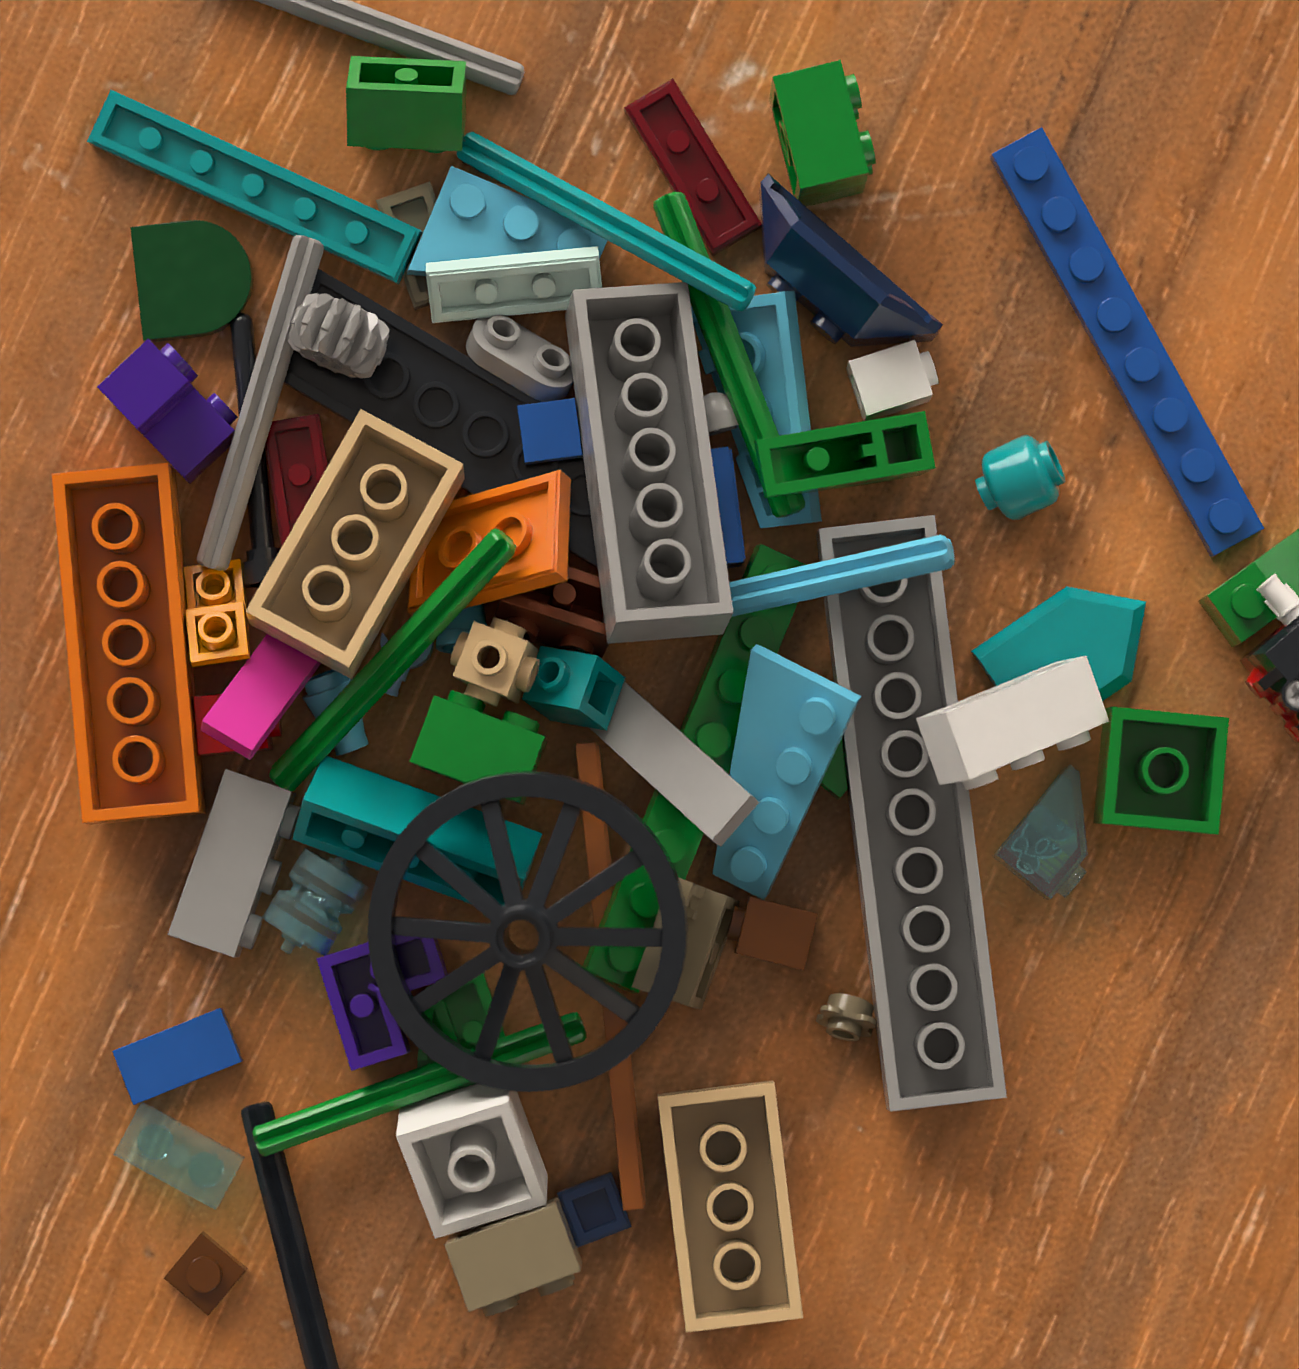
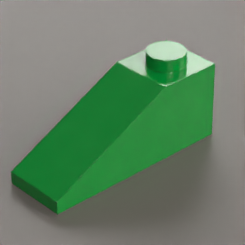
(845, 455)
(1236, 603)

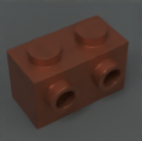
(561, 614)

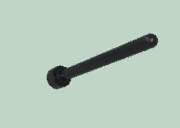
(259, 507)

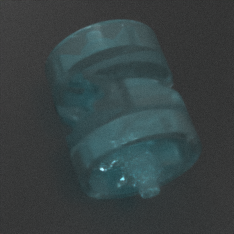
(312, 906)

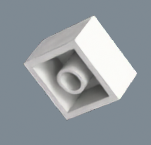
(471, 1157)

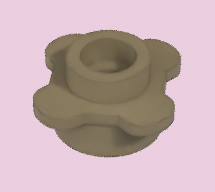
(847, 1017)

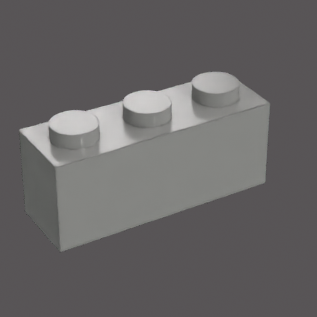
(234, 865)

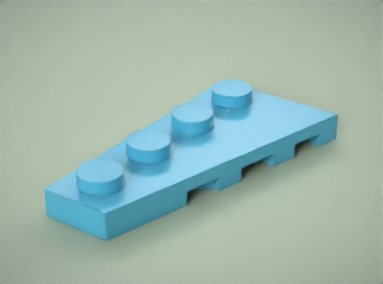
(774, 349)

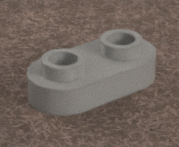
(520, 358)

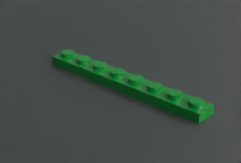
(713, 728)

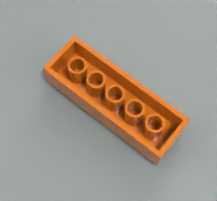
(128, 643)

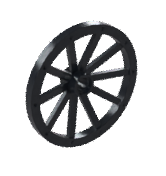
(409, 1010)

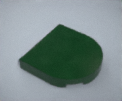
(189, 279)

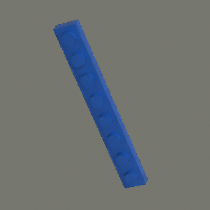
(1126, 342)

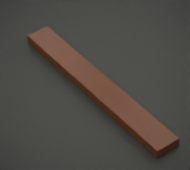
(622, 1074)

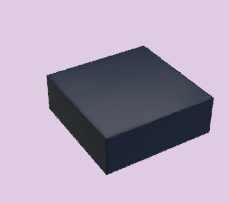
(594, 1209)

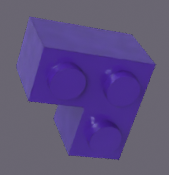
(163, 405)
(359, 1010)

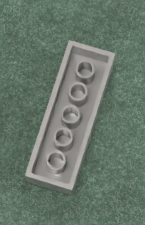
(648, 463)

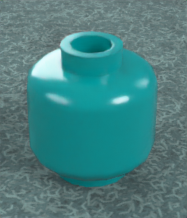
(1020, 477)

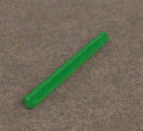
(725, 346)
(393, 660)
(400, 1091)

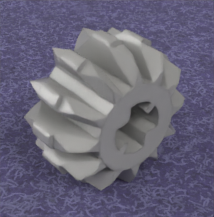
(338, 335)

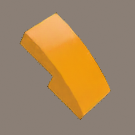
(216, 614)

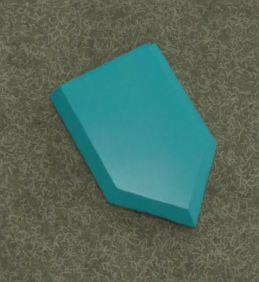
(1065, 628)

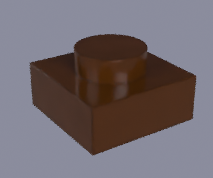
(205, 1273)

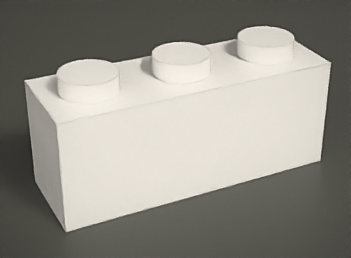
(1013, 723)

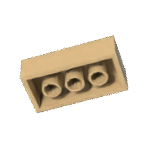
(356, 544)
(730, 1206)

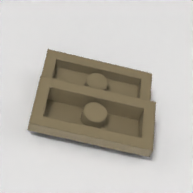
(708, 928)

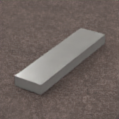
(676, 766)

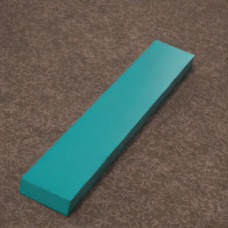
(254, 186)

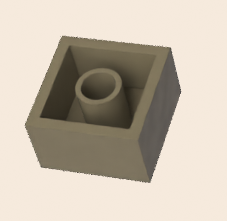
(514, 1256)

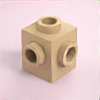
(513, 672)

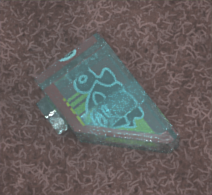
(1050, 839)

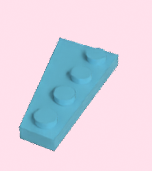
(780, 755)

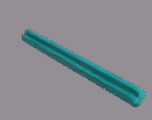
(607, 222)

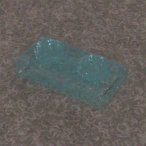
(179, 1155)

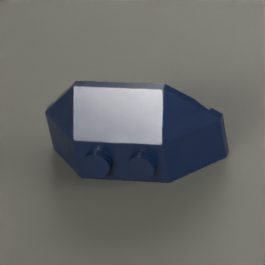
(833, 279)

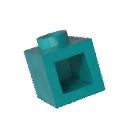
(574, 688)

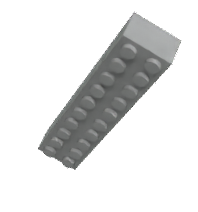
(912, 834)

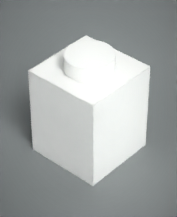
(892, 380)

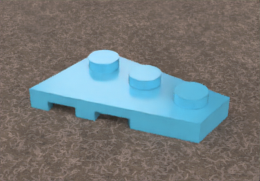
(489, 221)

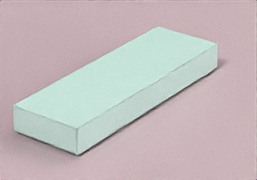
(510, 283)

